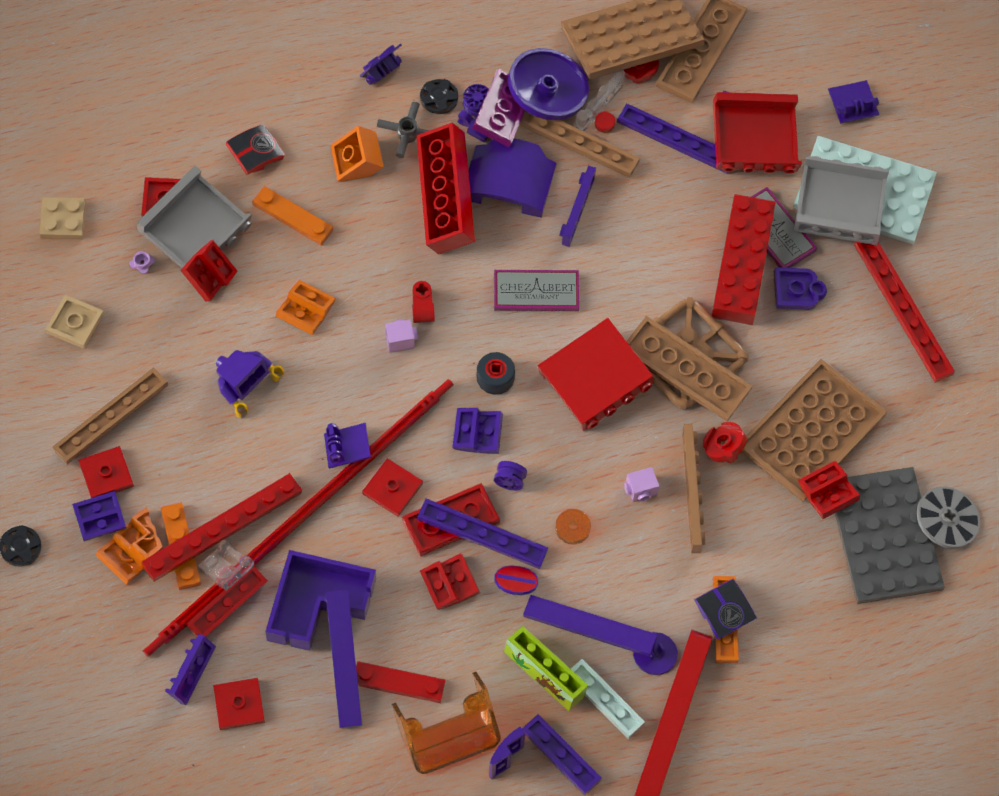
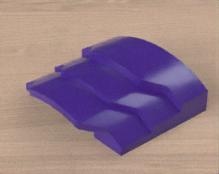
(512, 175)

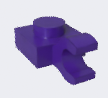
(467, 120)

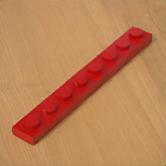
(905, 311)
(221, 527)

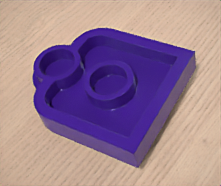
(797, 288)

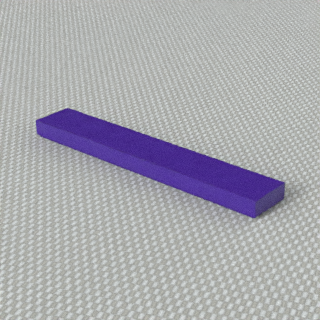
(668, 135)
(482, 533)
(590, 625)
(343, 658)

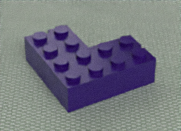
(303, 596)

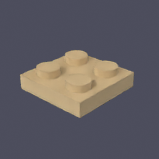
(62, 218)
(74, 321)

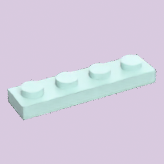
(608, 701)

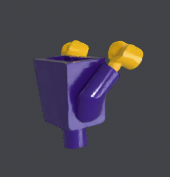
(241, 374)

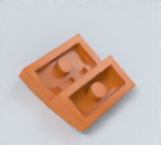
(305, 307)

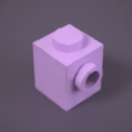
(400, 335)
(641, 485)

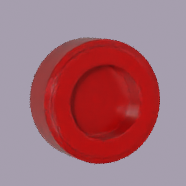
(604, 122)

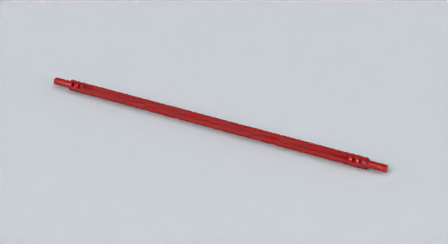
(305, 511)

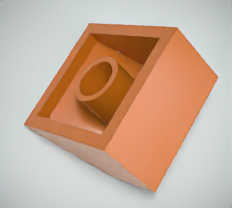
(356, 154)

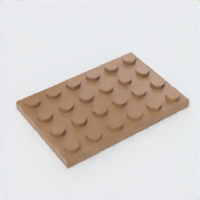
(631, 35)
(812, 427)

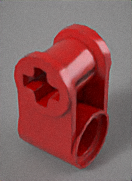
(422, 304)

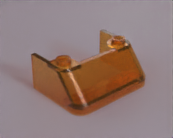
(453, 738)

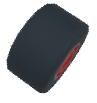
(495, 381)

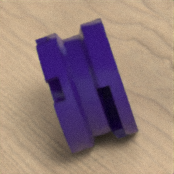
(474, 98)
(510, 475)

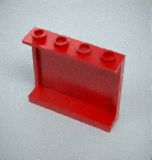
(756, 132)
(596, 374)

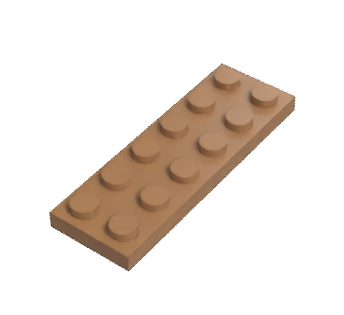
(690, 69)
(688, 369)

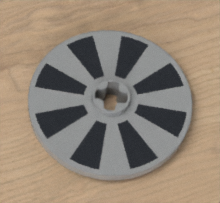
(937, 527)

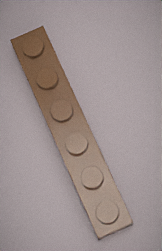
(582, 143)
(110, 416)
(694, 497)

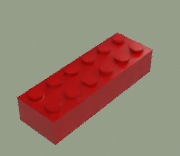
(445, 188)
(743, 259)

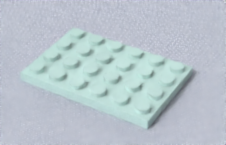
(905, 190)

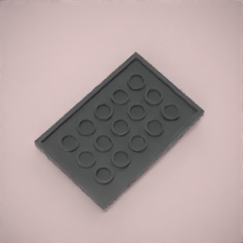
(884, 541)

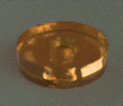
(575, 517)

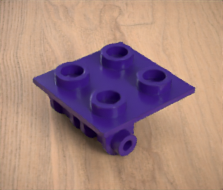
(377, 67)
(854, 101)
(346, 444)

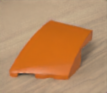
(130, 547)

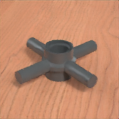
(405, 123)

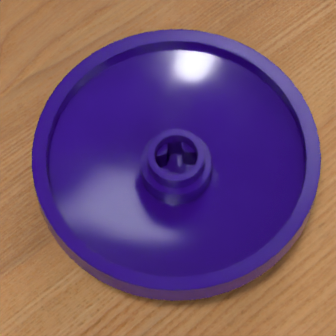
(548, 84)

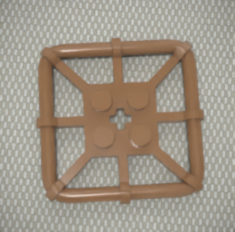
(694, 340)

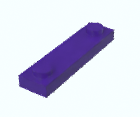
(568, 230)
(561, 754)

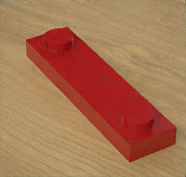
(226, 603)
(400, 682)

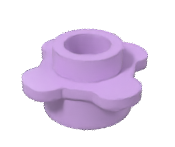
(142, 256)

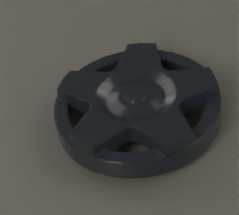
(439, 96)
(20, 545)

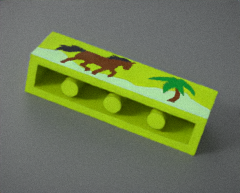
(545, 668)

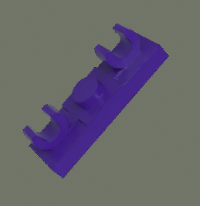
(191, 669)

